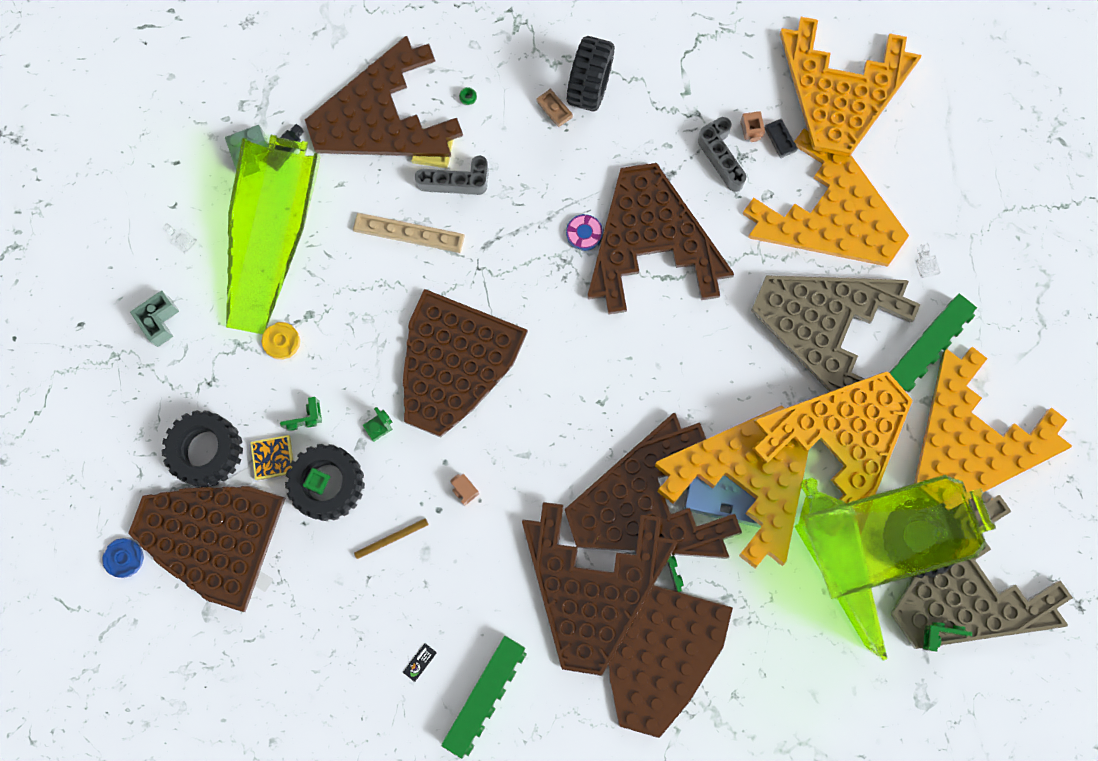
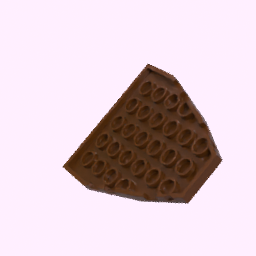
(453, 361)
(210, 538)
(665, 658)

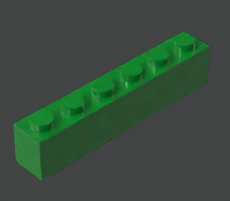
(932, 341)
(482, 698)

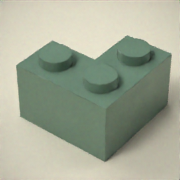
(254, 134)
(152, 315)

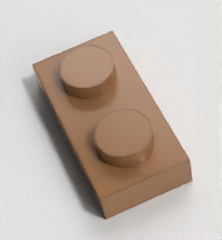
(554, 107)

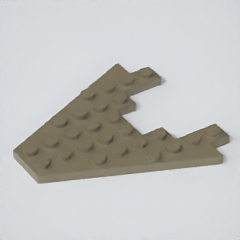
(816, 313)
(969, 600)

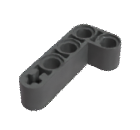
(731, 175)
(452, 177)

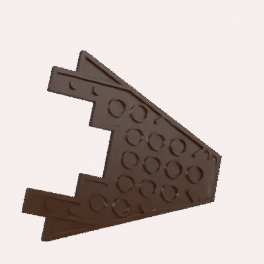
(365, 119)
(646, 220)
(611, 508)
(592, 607)

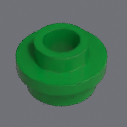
(467, 91)

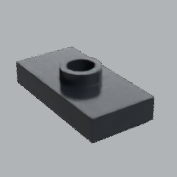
(780, 138)

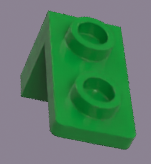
(313, 409)
(378, 425)
(677, 579)
(932, 640)

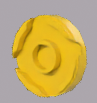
(280, 340)

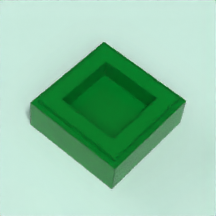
(316, 481)

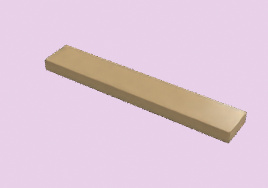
(408, 232)

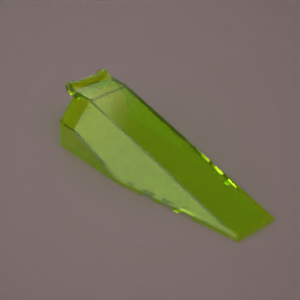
(265, 227)

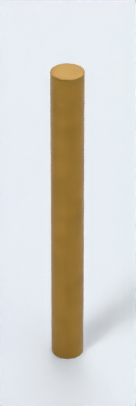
(391, 538)

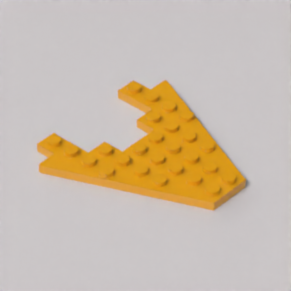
(838, 103)
(846, 221)
(853, 422)
(969, 448)
(772, 483)

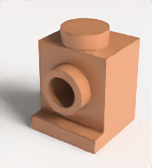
(754, 122)
(464, 488)

